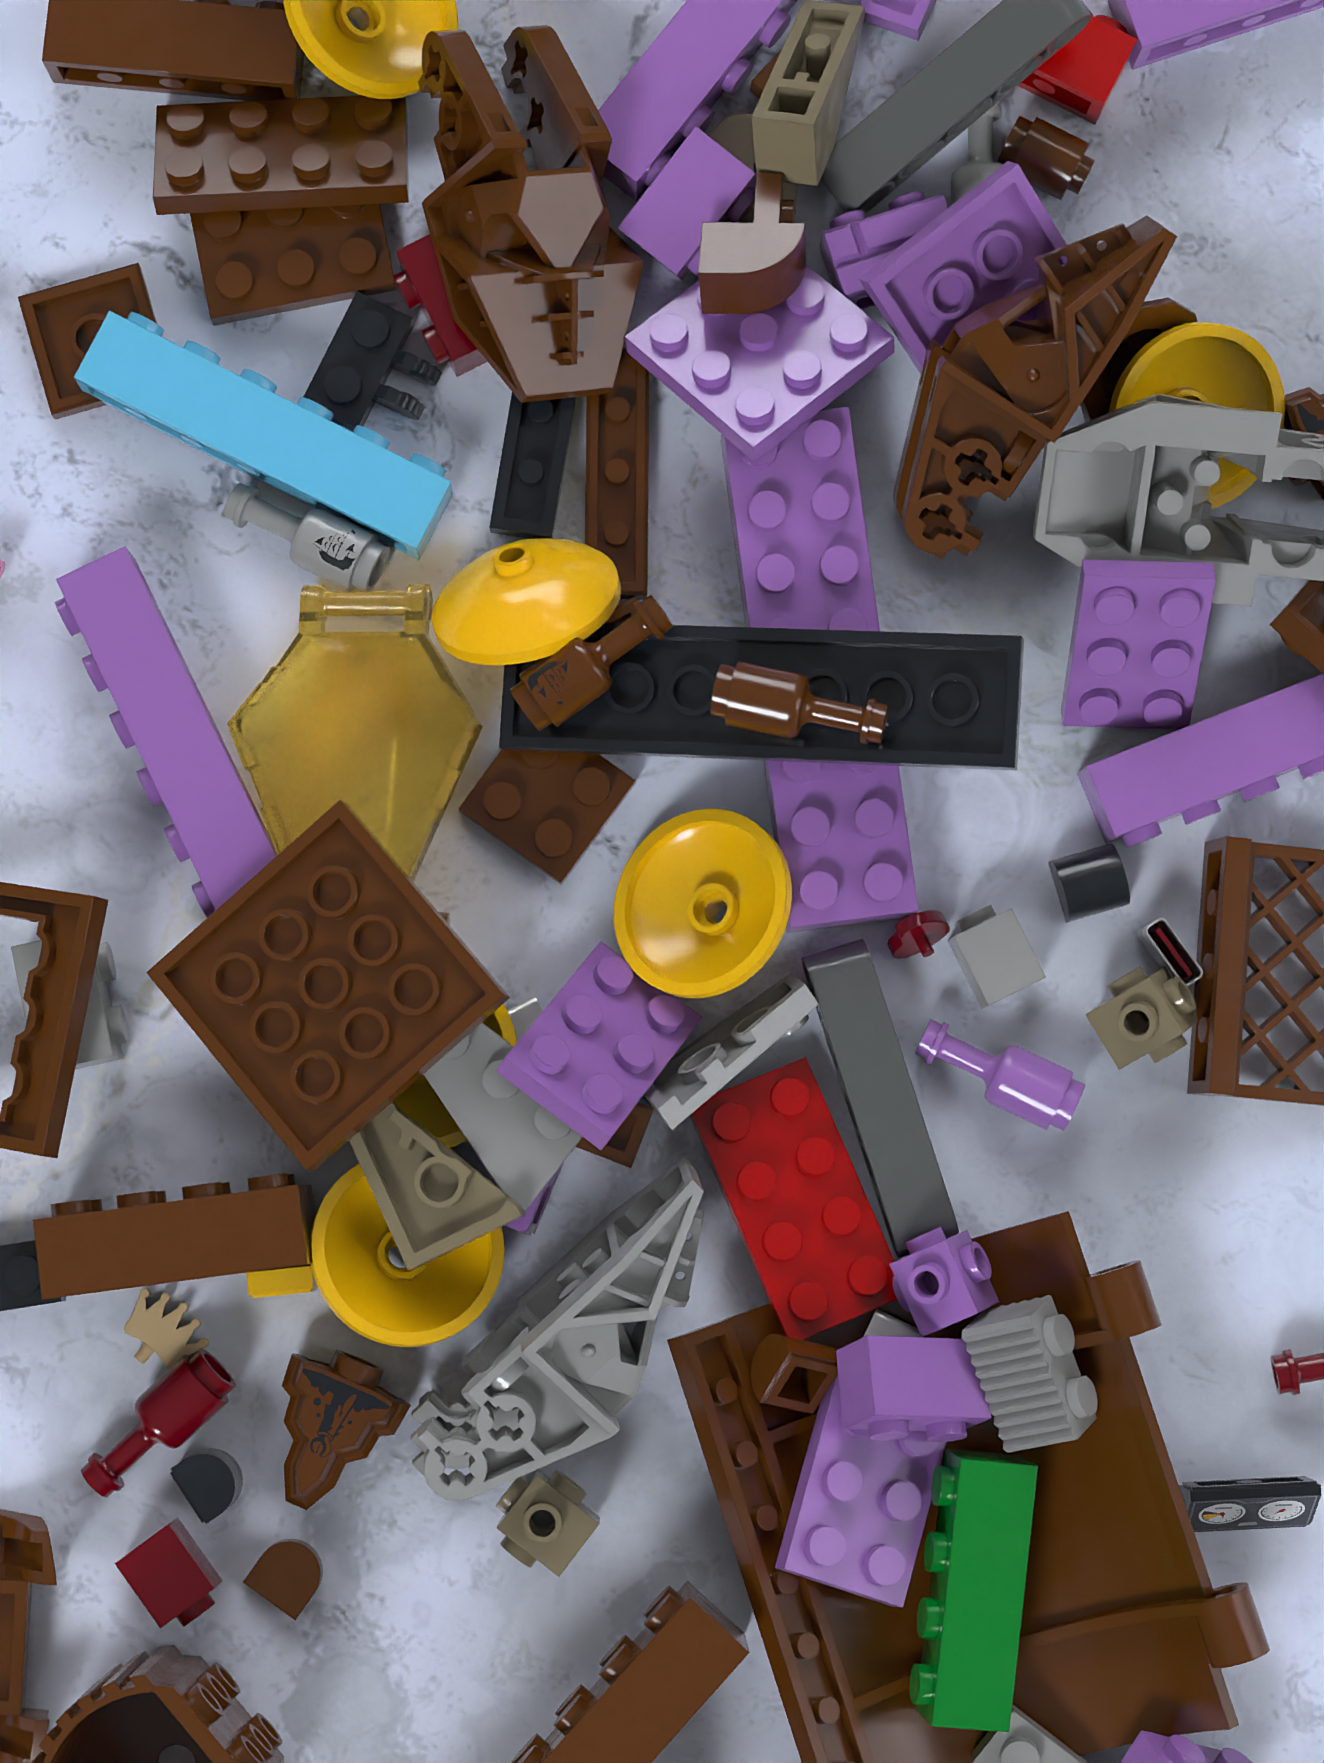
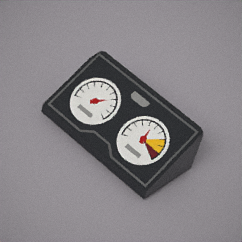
(1251, 1503)

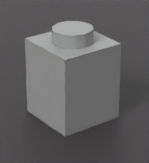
(995, 955)

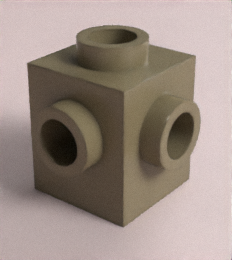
(1144, 1016)
(550, 1545)

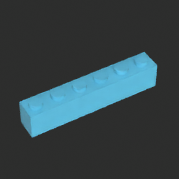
(263, 433)

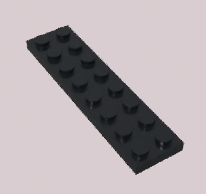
(946, 693)

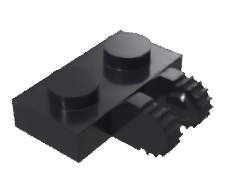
(361, 360)

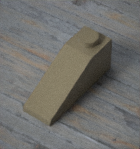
(807, 92)

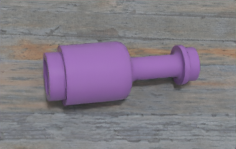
(1013, 1080)

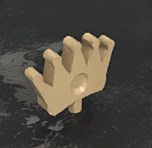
(161, 1331)

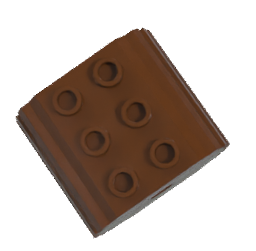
(158, 1705)

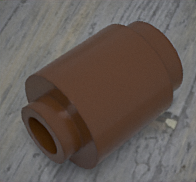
(1047, 156)

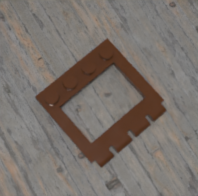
(58, 1005)

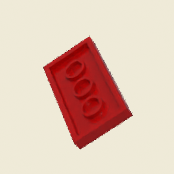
(796, 1200)

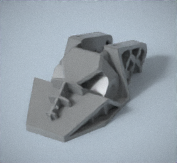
(1141, 488)
(564, 1356)

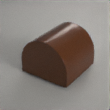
(792, 1372)

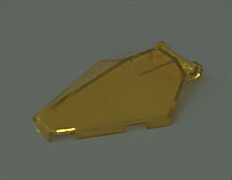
(358, 724)

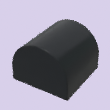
(1090, 882)
(209, 1482)

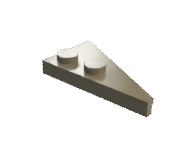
(426, 1189)

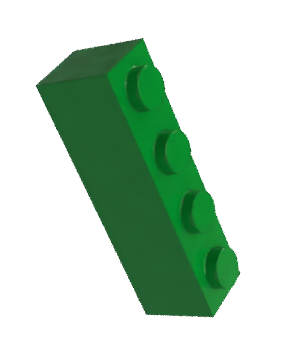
(974, 1590)

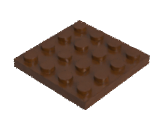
(327, 985)

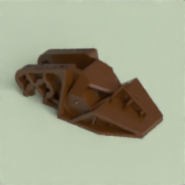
(522, 250)
(1017, 383)

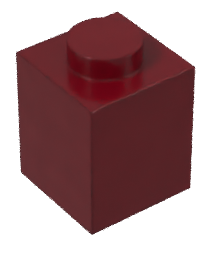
(171, 1575)

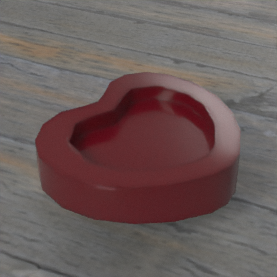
(918, 934)

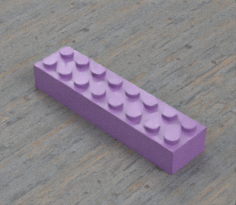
(810, 568)

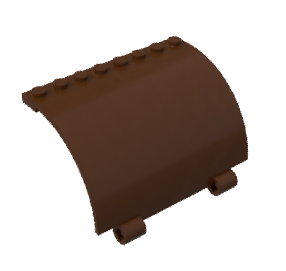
(1115, 1586)

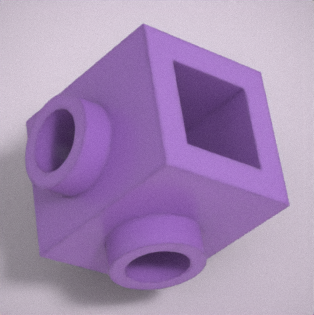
(943, 1280)

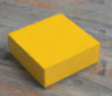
(281, 1281)

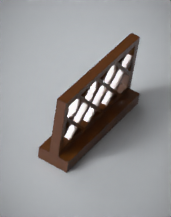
(1224, 957)

